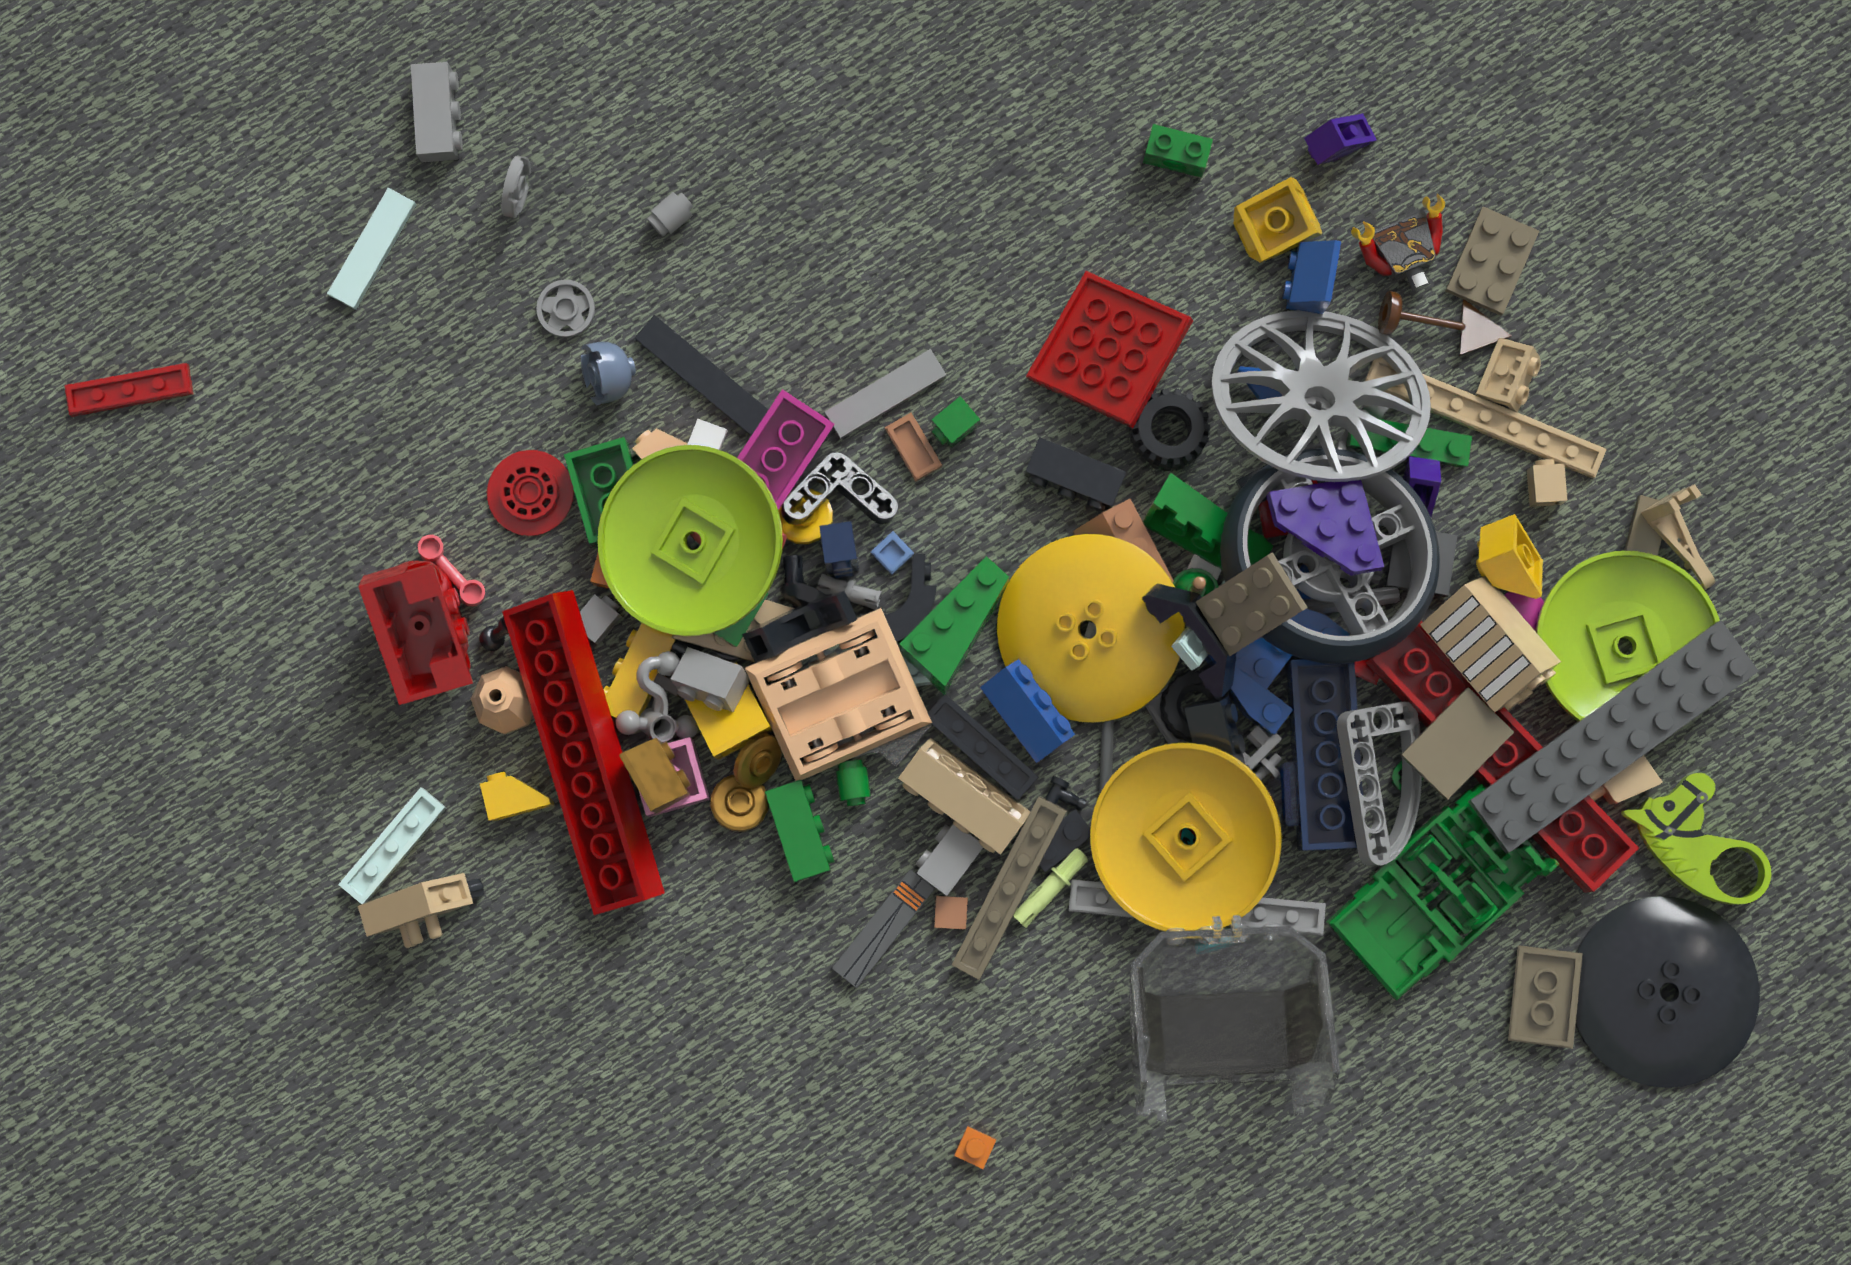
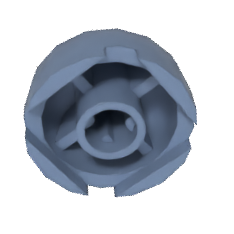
(607, 371)

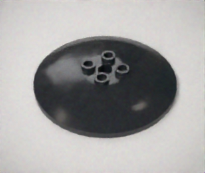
(1620, 999)

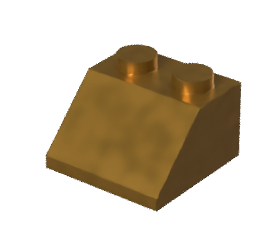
(656, 775)

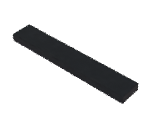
(701, 374)

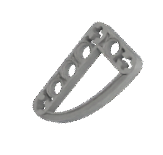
(1387, 846)

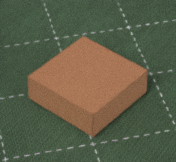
(950, 912)

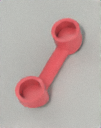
(431, 549)

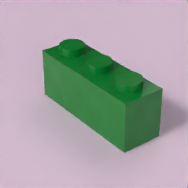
(799, 830)

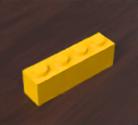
(624, 691)

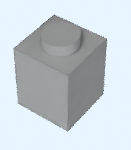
(599, 617)

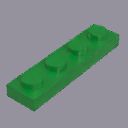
(1436, 444)

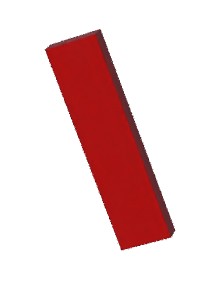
(128, 389)

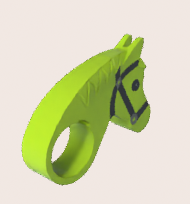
(1675, 839)

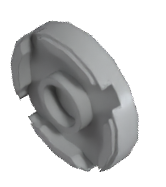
(515, 187)

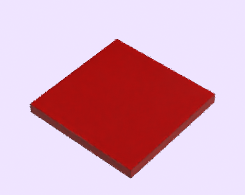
(1109, 349)

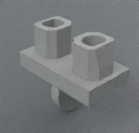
(1264, 743)

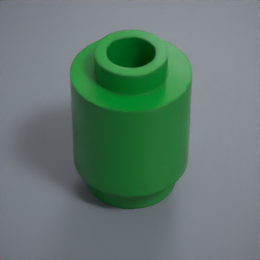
(853, 782)

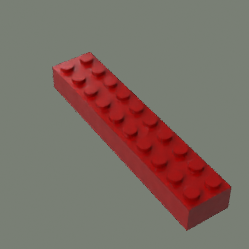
(583, 752)
(1582, 838)

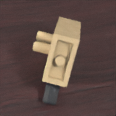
(418, 904)

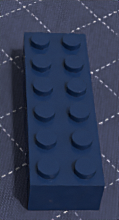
(1318, 698)

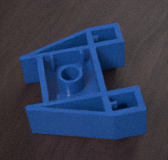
(1260, 664)

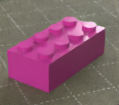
(785, 444)

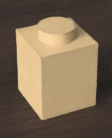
(1546, 483)

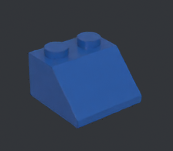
(1312, 276)

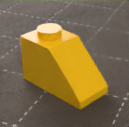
(511, 797)

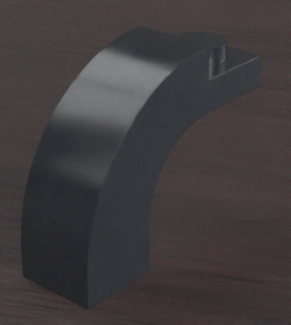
(918, 604)
(799, 625)

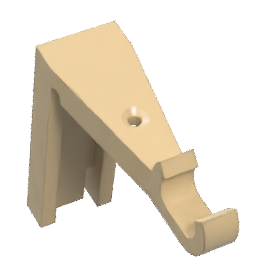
(1669, 524)

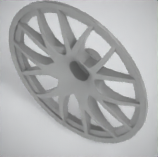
(1321, 394)

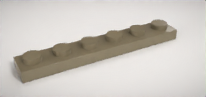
(1009, 887)

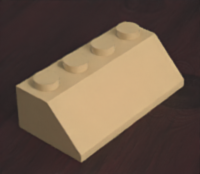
(964, 796)

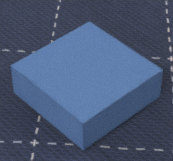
(892, 553)

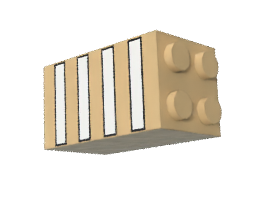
(1491, 644)

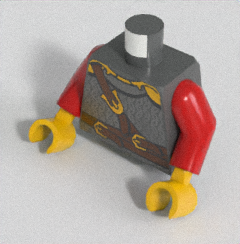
(1404, 245)

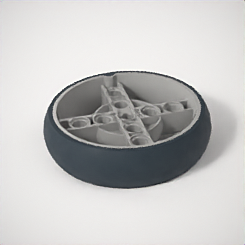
(1372, 633)

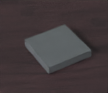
(1400, 569)

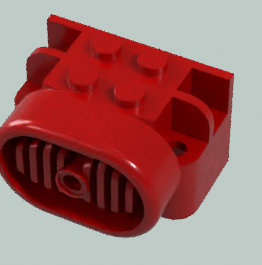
(418, 629)

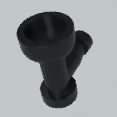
(493, 636)
(1059, 792)

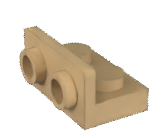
(1509, 374)

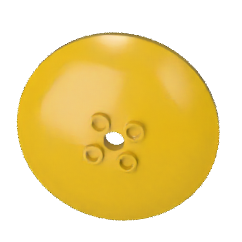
(1097, 582)
(1140, 844)

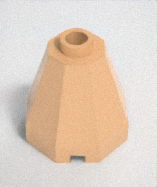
(513, 708)

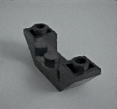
(1166, 601)

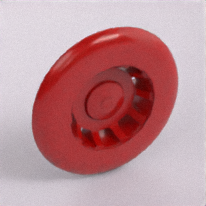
(530, 492)

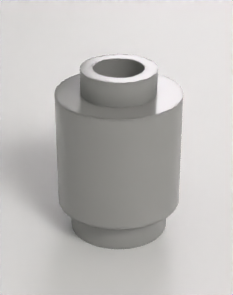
(670, 214)

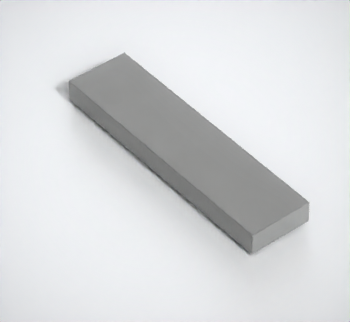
(885, 394)

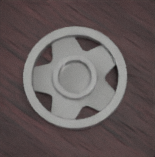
(565, 308)

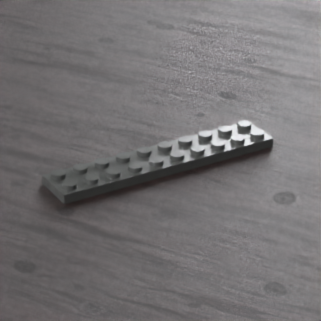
(1613, 736)

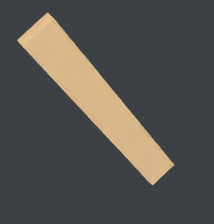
(1501, 423)

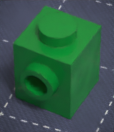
(954, 423)

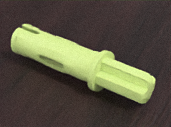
(1050, 887)

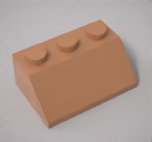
(1123, 523)

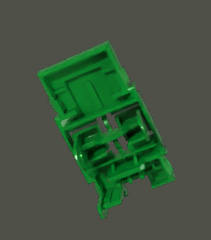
(1394, 928)

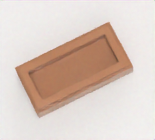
(913, 447)

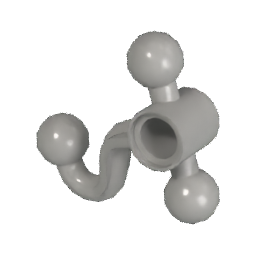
(629, 722)

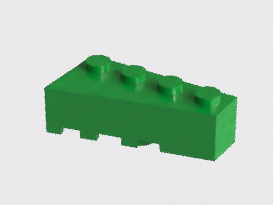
(1196, 523)
(954, 625)

